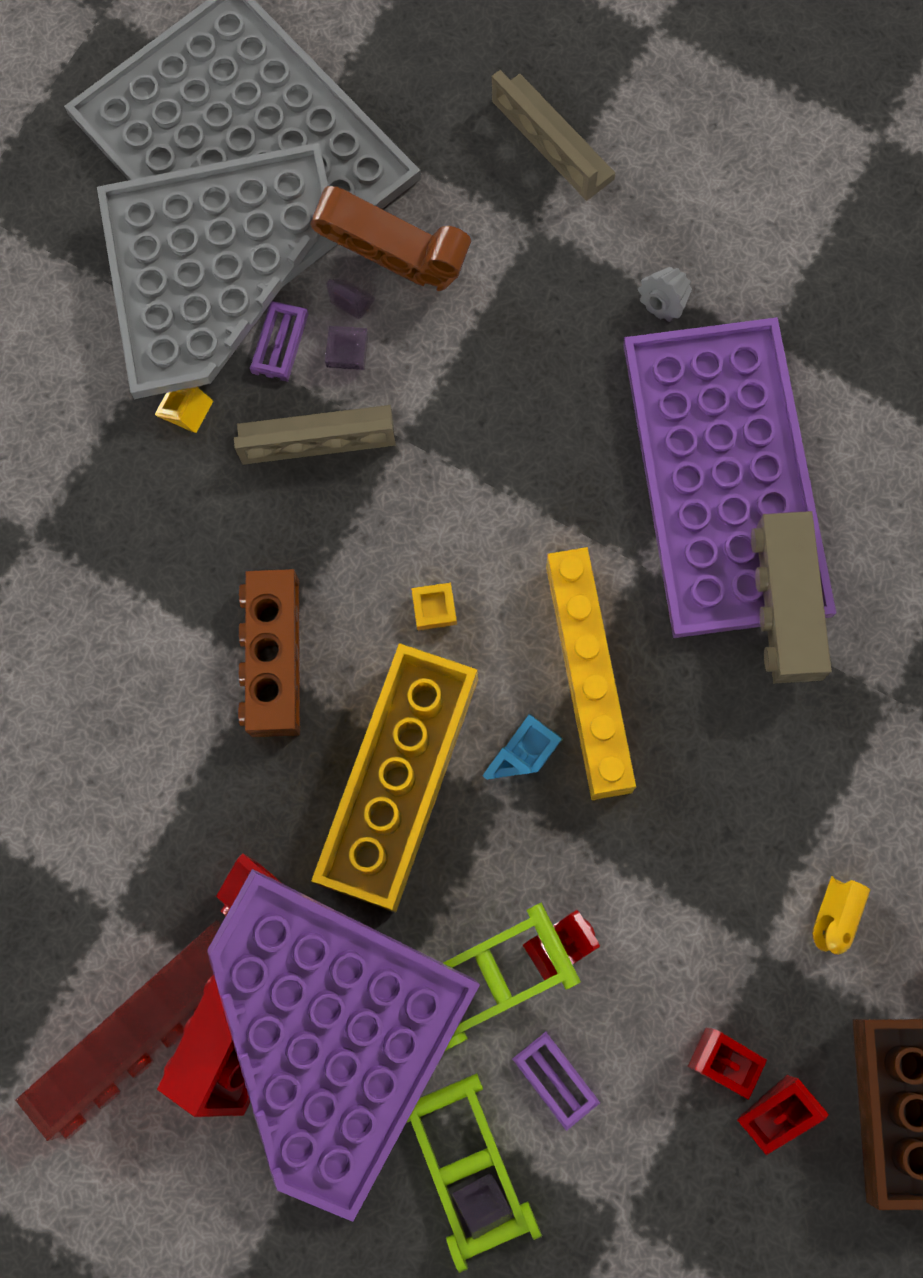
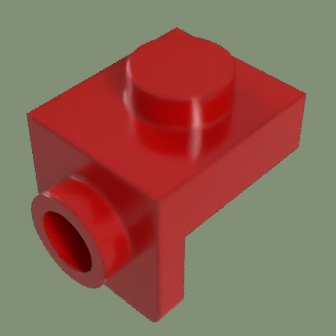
(576, 937)

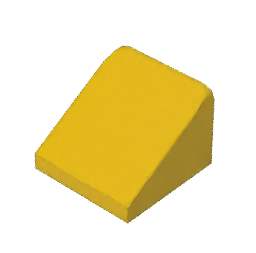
(185, 408)

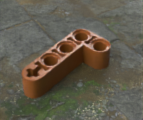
(391, 240)

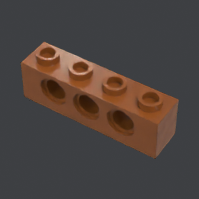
(282, 714)

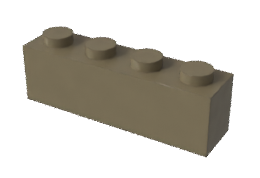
(791, 597)

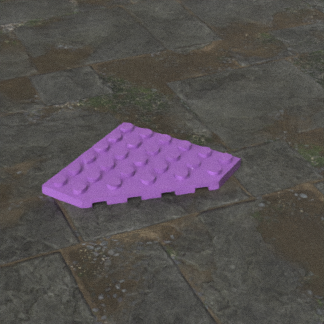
(329, 1036)

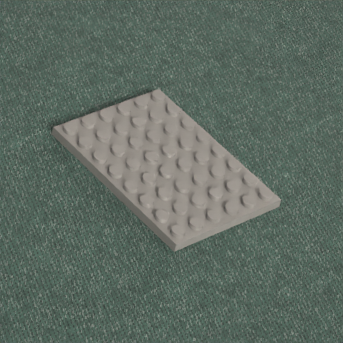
(233, 89)

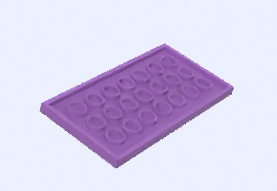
(717, 457)

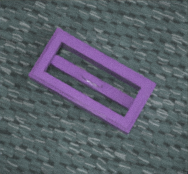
(271, 370)
(579, 1111)

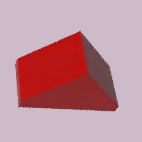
(727, 1062)
(782, 1114)

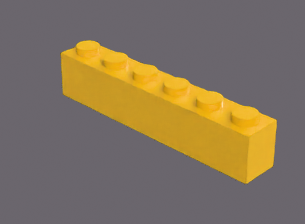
(590, 674)

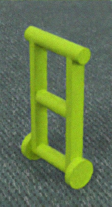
(494, 978)
(524, 1219)

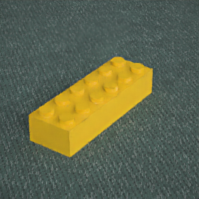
(396, 778)

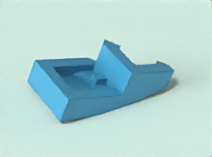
(525, 751)

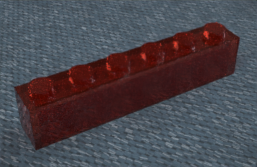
(120, 1044)

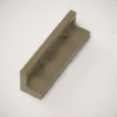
(551, 134)
(315, 434)

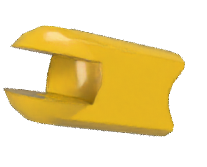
(839, 915)

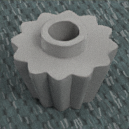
(665, 293)

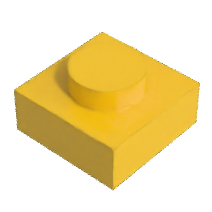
(434, 606)

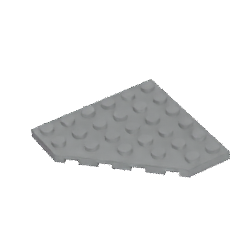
(204, 258)

